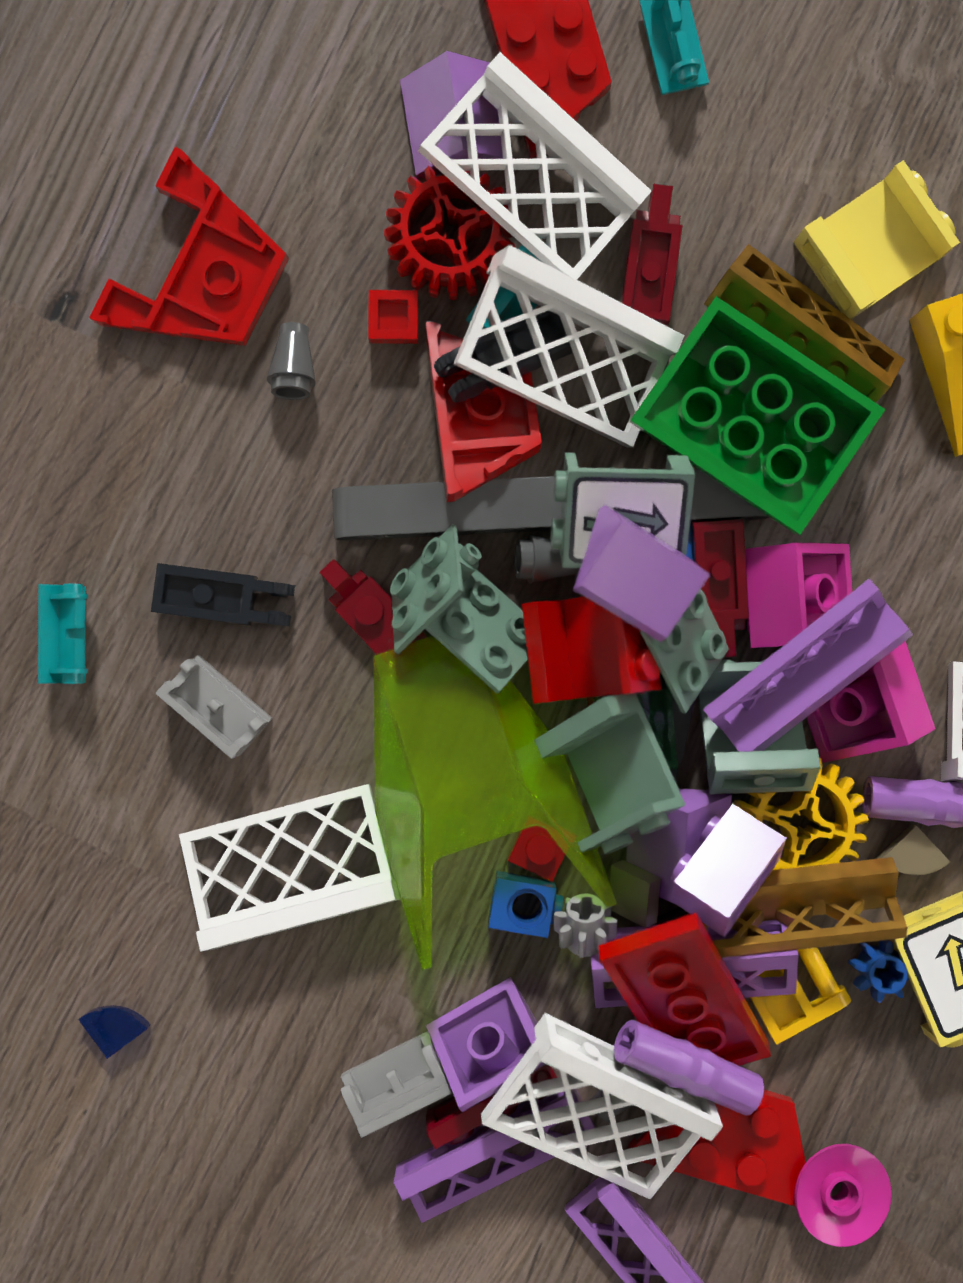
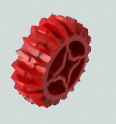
(432, 240)

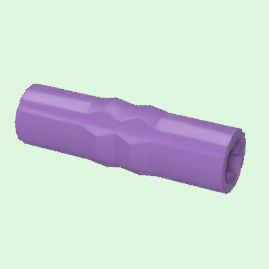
(914, 800)
(688, 1067)

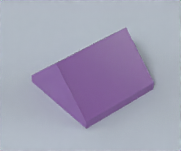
(433, 93)
(637, 575)
(664, 848)
(483, 1042)

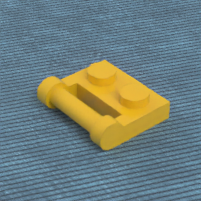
(793, 1013)

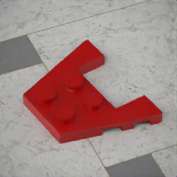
(217, 277)

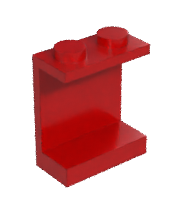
(584, 652)

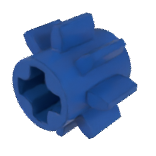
(887, 981)

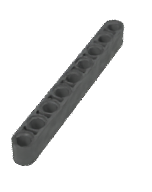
(491, 508)

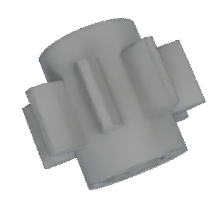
(584, 925)

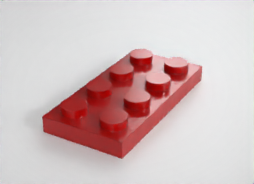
(684, 989)

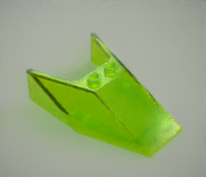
(461, 772)

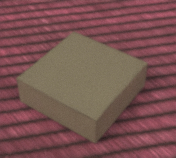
(635, 893)

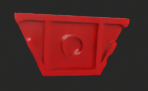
(554, 48)
(479, 434)
(749, 1153)

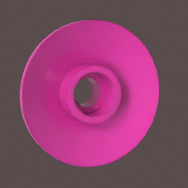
(859, 1206)

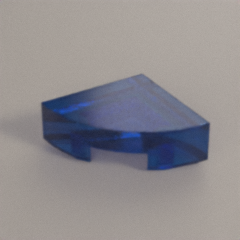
(113, 1027)

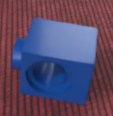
(507, 889)

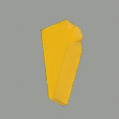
(940, 343)

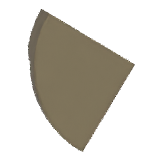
(915, 853)

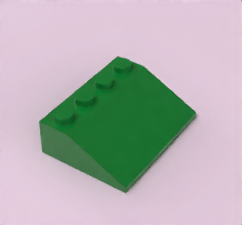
(757, 416)

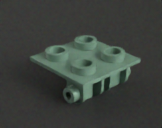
(430, 585)
(484, 631)
(689, 652)

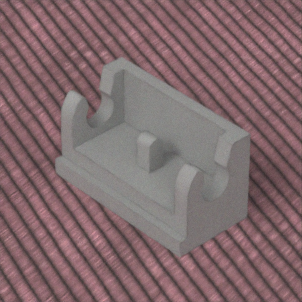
(214, 706)
(394, 1084)

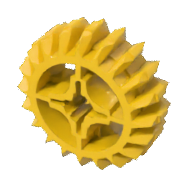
(840, 833)

